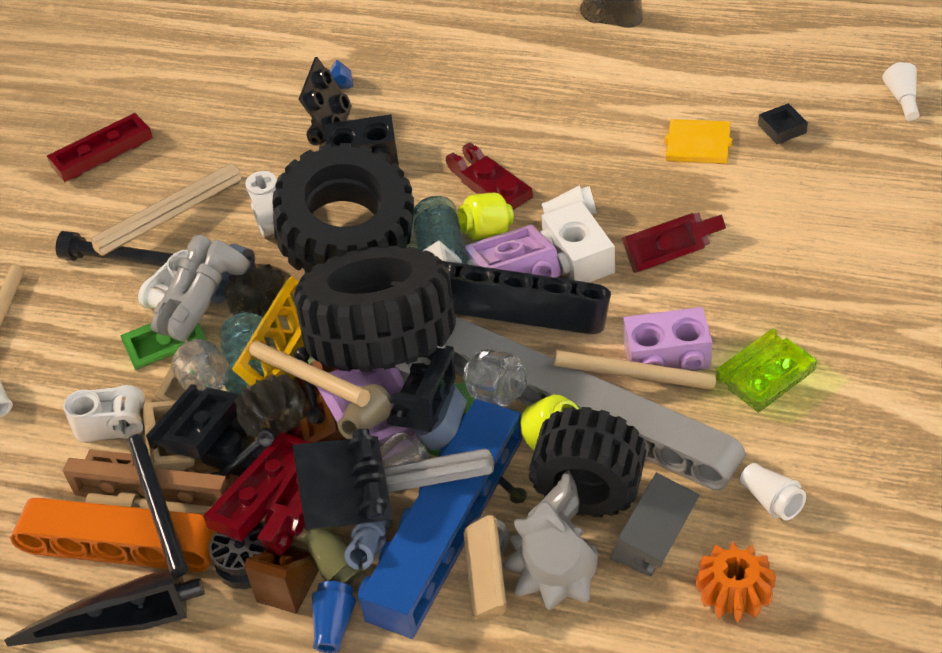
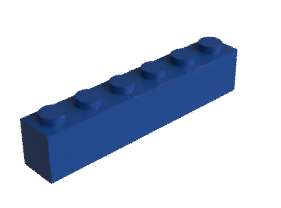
(433, 529)

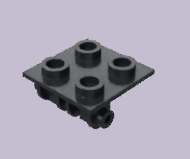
(322, 101)
(342, 481)

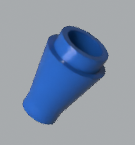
(331, 614)

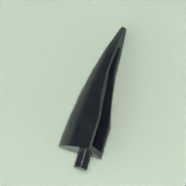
(125, 607)

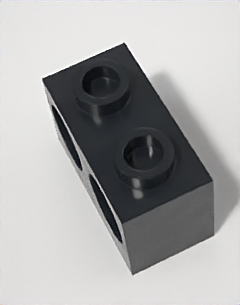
(370, 132)

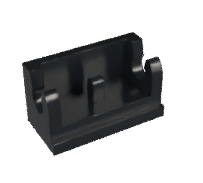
(424, 392)

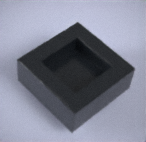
(782, 123)

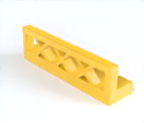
(285, 339)

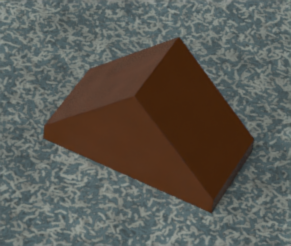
(282, 580)

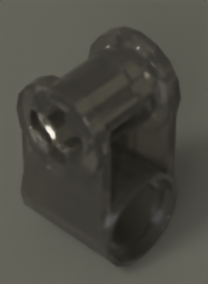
(614, 12)

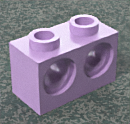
(669, 339)

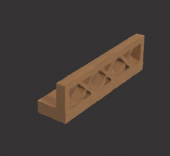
(116, 473)

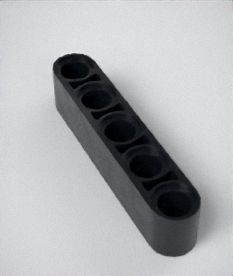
(528, 298)

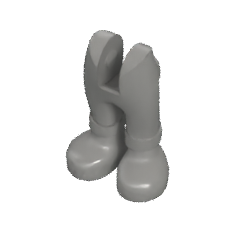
(194, 286)

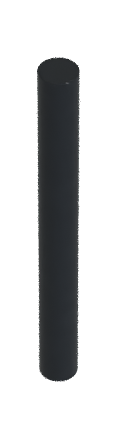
(157, 506)

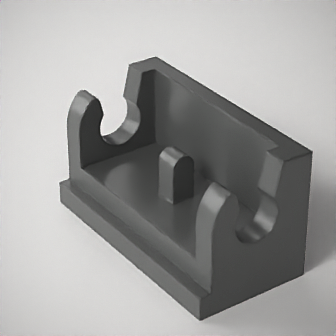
(654, 525)

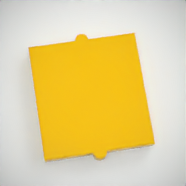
(698, 141)

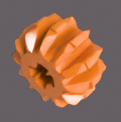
(735, 581)

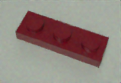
(99, 147)
(246, 498)

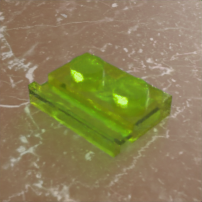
(766, 370)

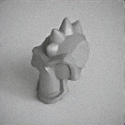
(551, 550)

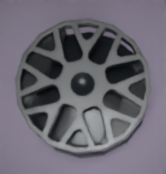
(228, 557)

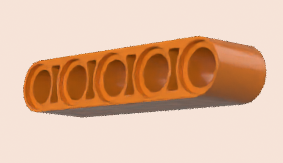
(107, 534)

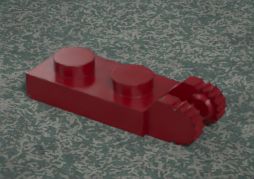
(488, 176)

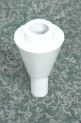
(902, 82)

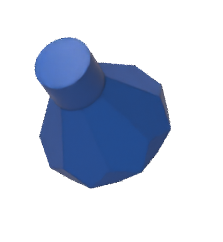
(342, 75)

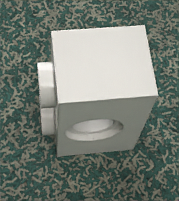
(580, 243)

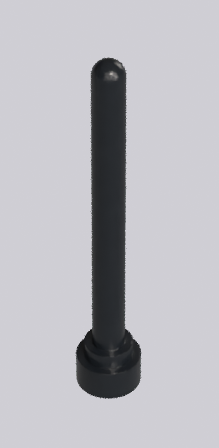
(73, 246)

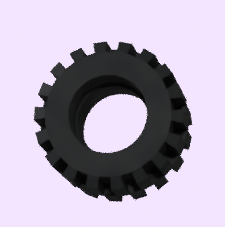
(600, 454)

